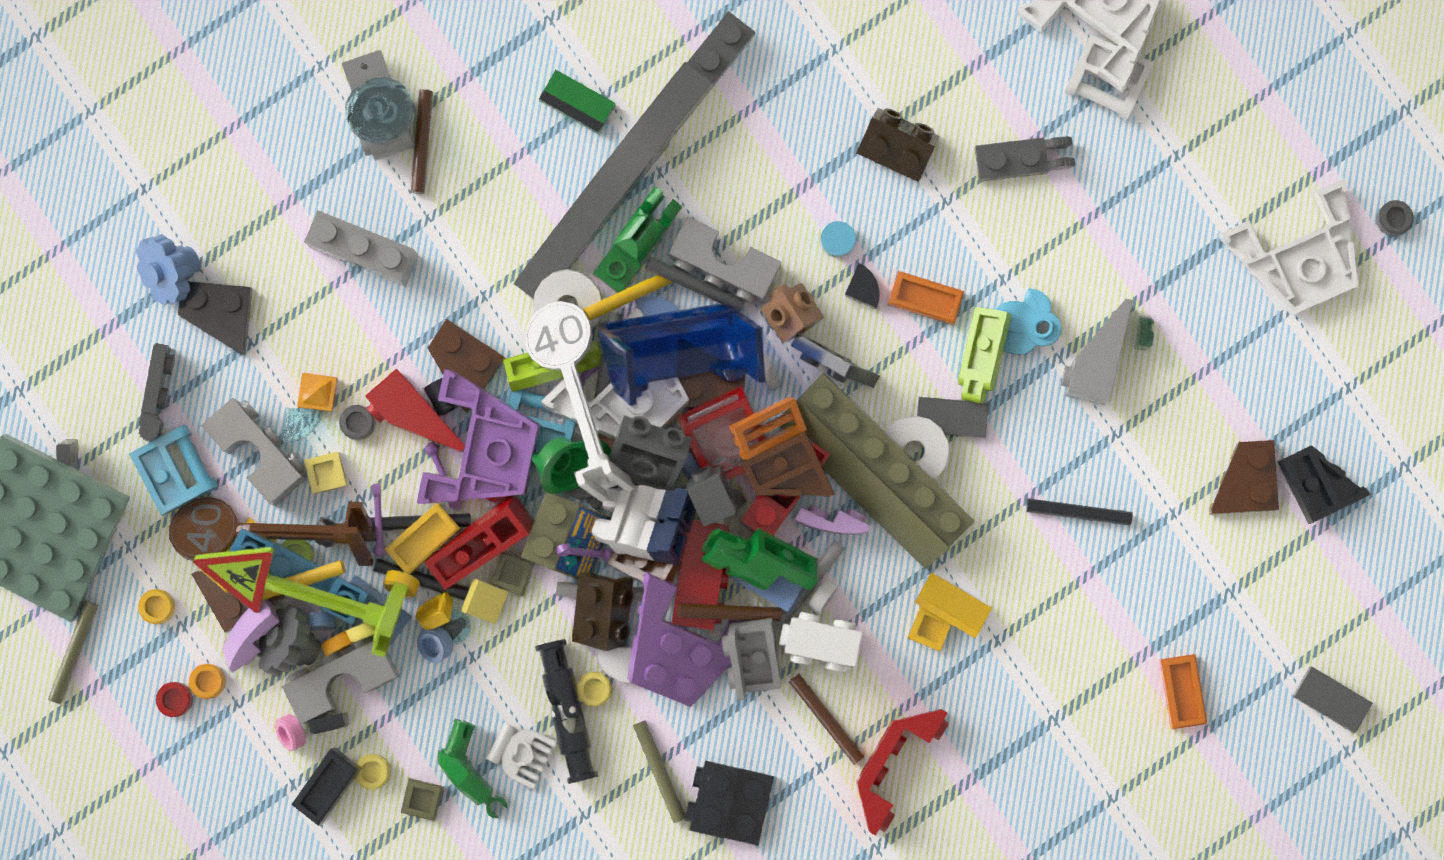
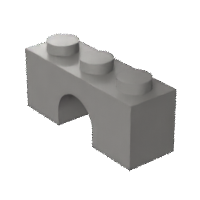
(361, 247)
(750, 277)
(277, 472)
(311, 691)

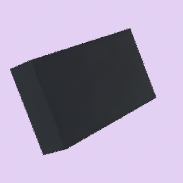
(326, 786)

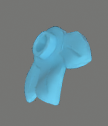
(1024, 323)

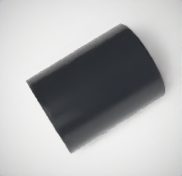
(432, 391)

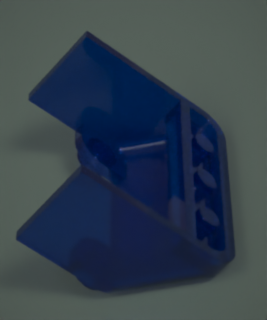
(681, 345)

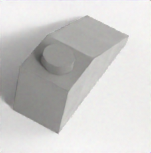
(1095, 367)

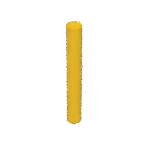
(625, 296)
(313, 576)

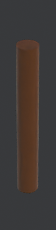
(421, 141)
(728, 612)
(826, 719)

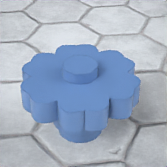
(166, 268)

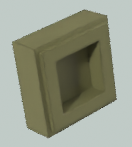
(512, 573)
(422, 799)

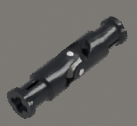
(562, 694)

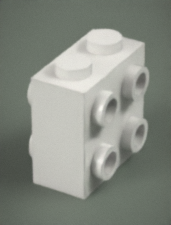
(810, 640)

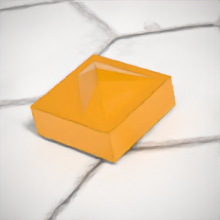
(317, 392)

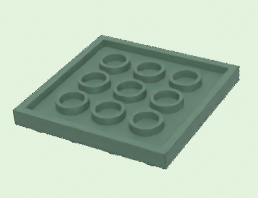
(52, 527)

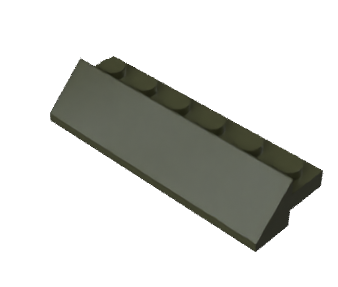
(880, 473)

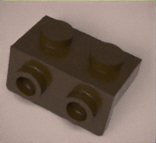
(898, 143)
(602, 611)

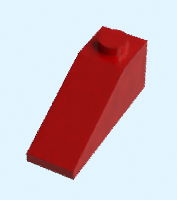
(406, 409)
(481, 542)

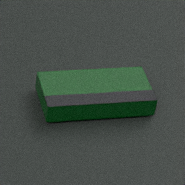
(577, 102)

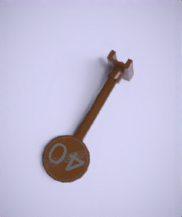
(211, 527)

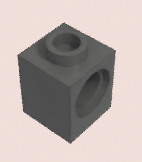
(711, 494)

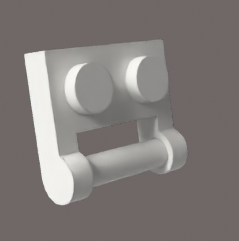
(1091, 58)

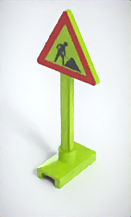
(248, 576)

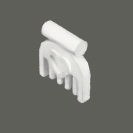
(517, 752)

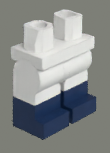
(647, 522)

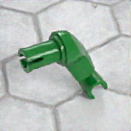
(460, 770)

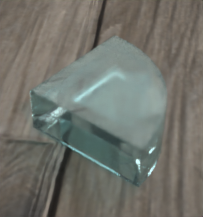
(300, 423)

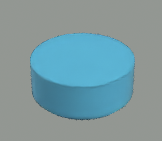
(838, 239)

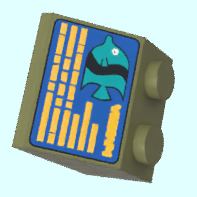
(561, 523)

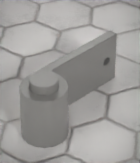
(357, 76)

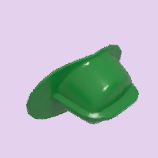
(560, 461)

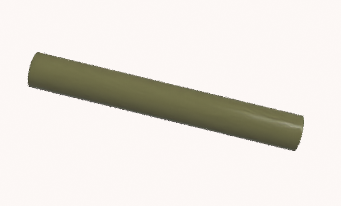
(72, 652)
(659, 771)

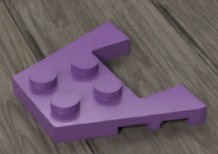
(496, 447)
(669, 656)

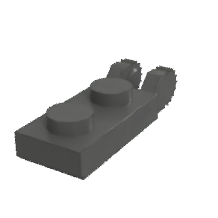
(1020, 158)
(155, 394)

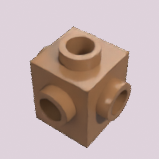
(791, 311)

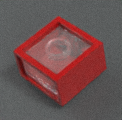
(711, 434)

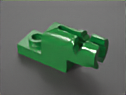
(636, 242)
(759, 559)

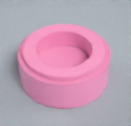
(290, 732)

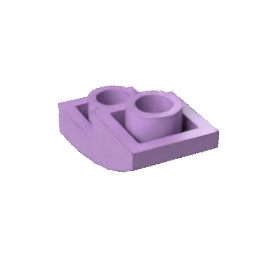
(844, 523)
(242, 642)

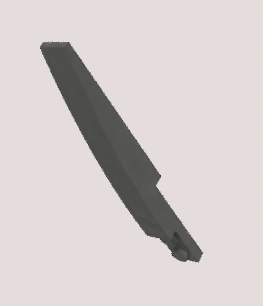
(637, 152)

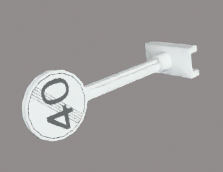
(558, 340)

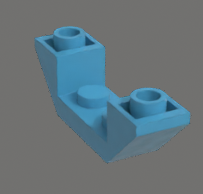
(288, 563)

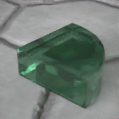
(1144, 333)

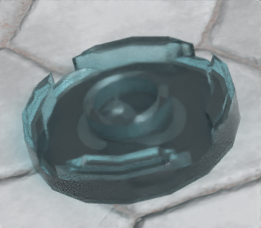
(379, 110)

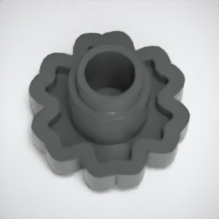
(288, 643)

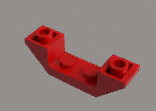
(923, 725)

